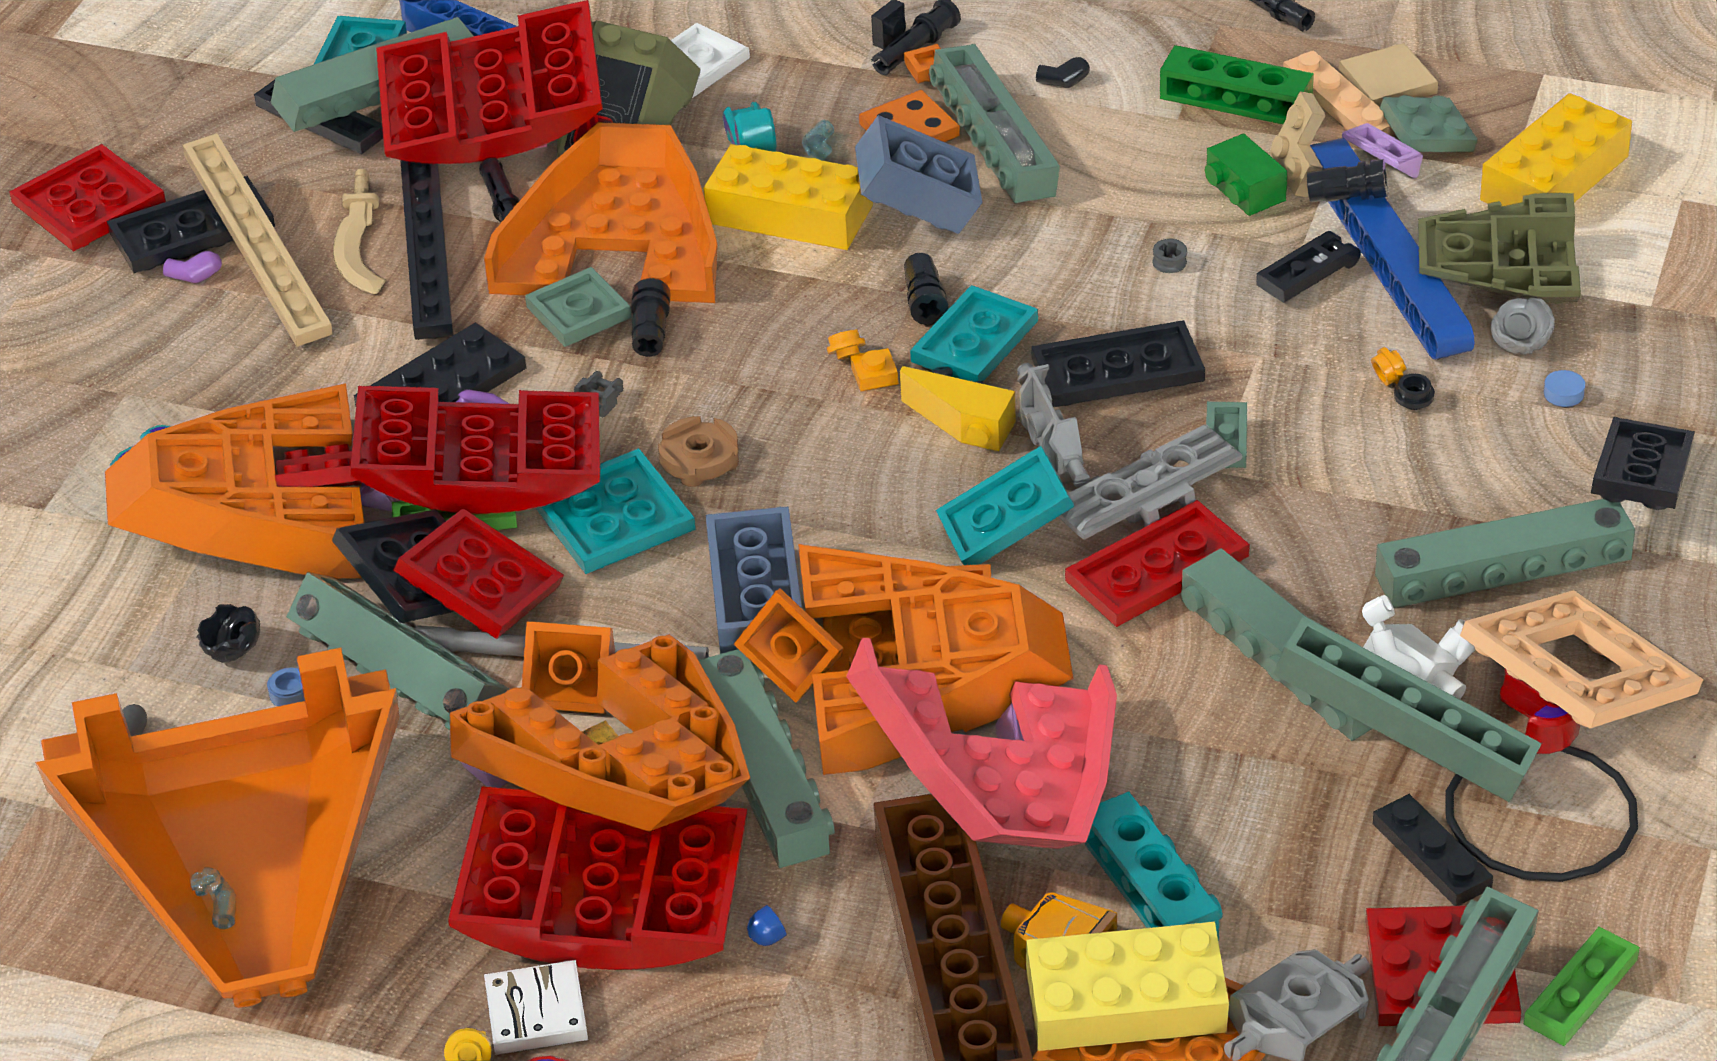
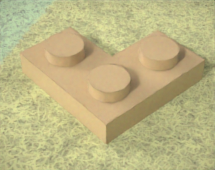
(1293, 142)

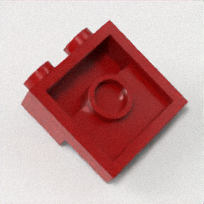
(324, 470)

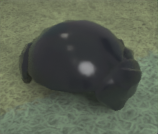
(229, 632)

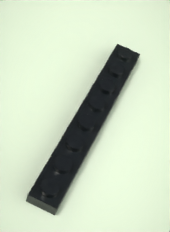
(426, 250)

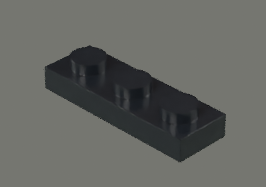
(1432, 850)

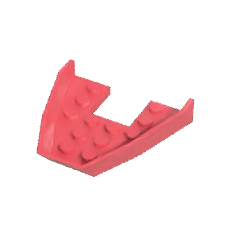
(996, 787)

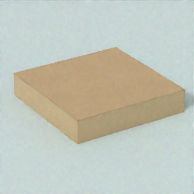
(1389, 74)

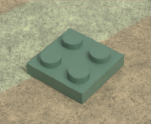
(1428, 124)
(578, 306)

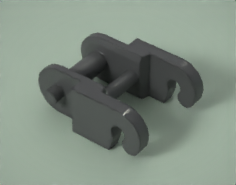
(609, 396)

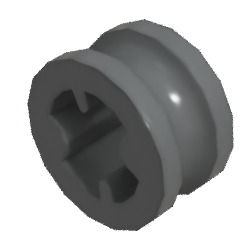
(1167, 247)

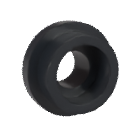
(1414, 391)

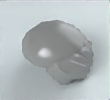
(1523, 325)

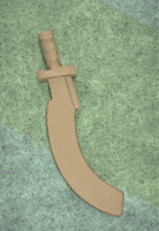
(350, 232)

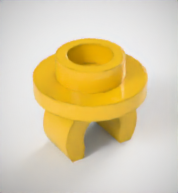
(468, 1045)

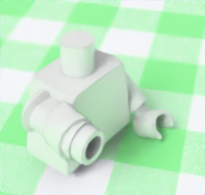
(1414, 650)

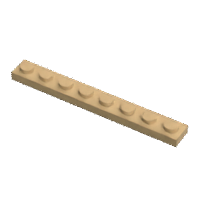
(257, 240)

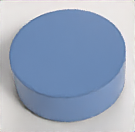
(1564, 388)
(285, 687)

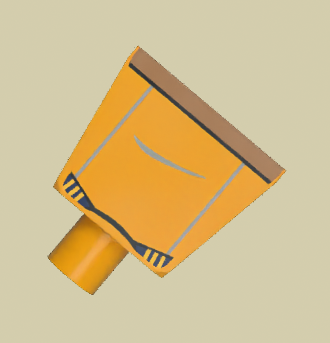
(1054, 917)

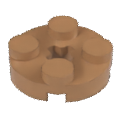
(716, 455)

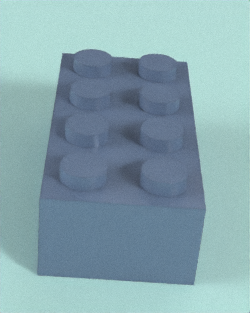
(749, 562)

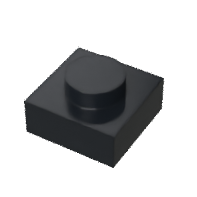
(888, 23)

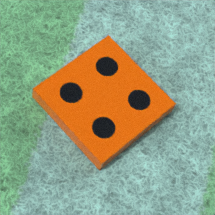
(915, 112)

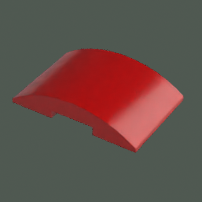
(489, 90)
(476, 452)
(593, 888)

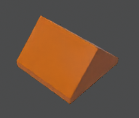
(788, 645)
(563, 664)

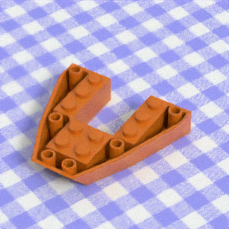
(670, 766)

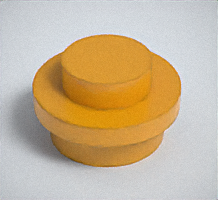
(845, 344)
(1388, 366)

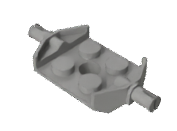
(1048, 427)
(1283, 1023)

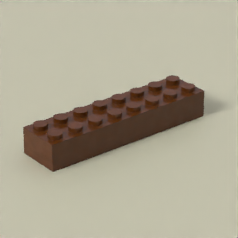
(948, 934)

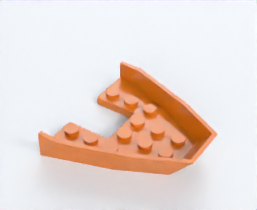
(610, 193)
(216, 489)
(947, 622)

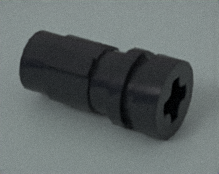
(1348, 182)
(925, 292)
(649, 309)

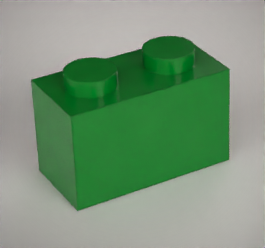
(1246, 174)

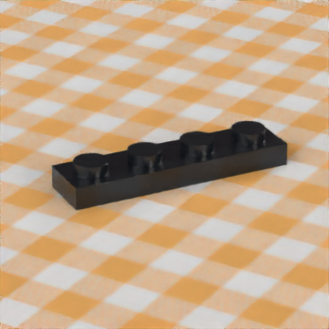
(351, 131)

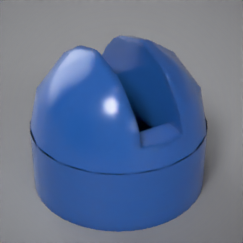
(765, 926)

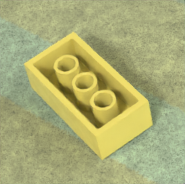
(1126, 986)

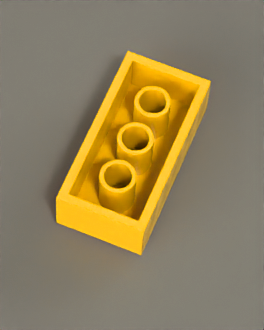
(1558, 153)
(787, 197)

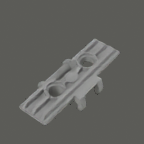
(1149, 483)

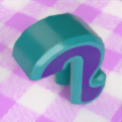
(750, 127)

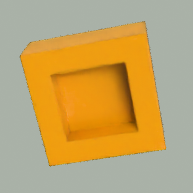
(874, 369)

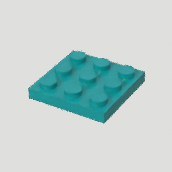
(618, 515)

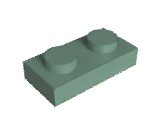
(1230, 422)

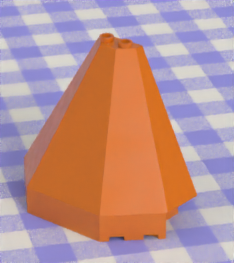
(253, 794)

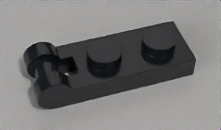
(1307, 266)

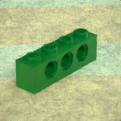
(1231, 84)

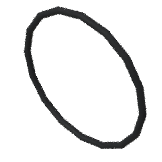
(1548, 876)

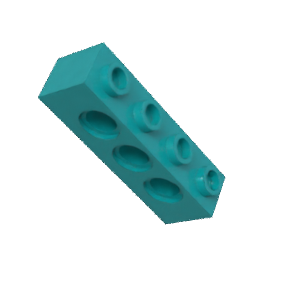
(1147, 867)

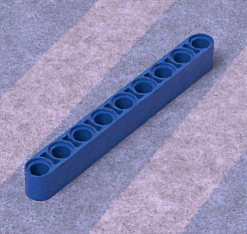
(1395, 260)

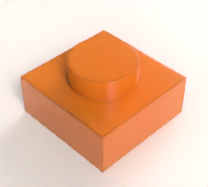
(919, 62)

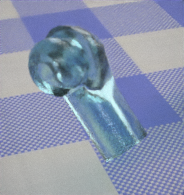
(815, 139)
(220, 891)

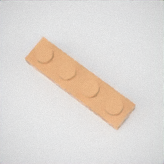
(1339, 95)

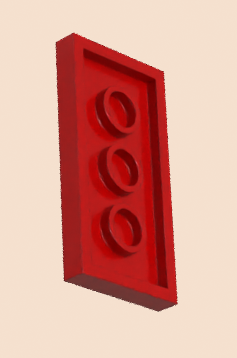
(1149, 563)

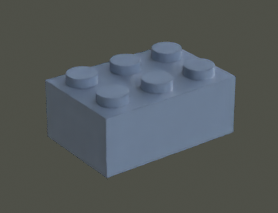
(918, 175)

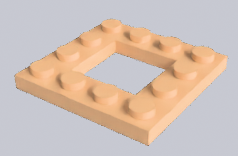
(1647, 674)

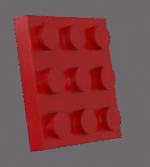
(85, 194)
(478, 573)
(1406, 946)

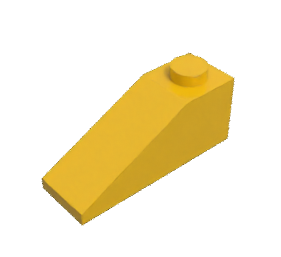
(962, 408)

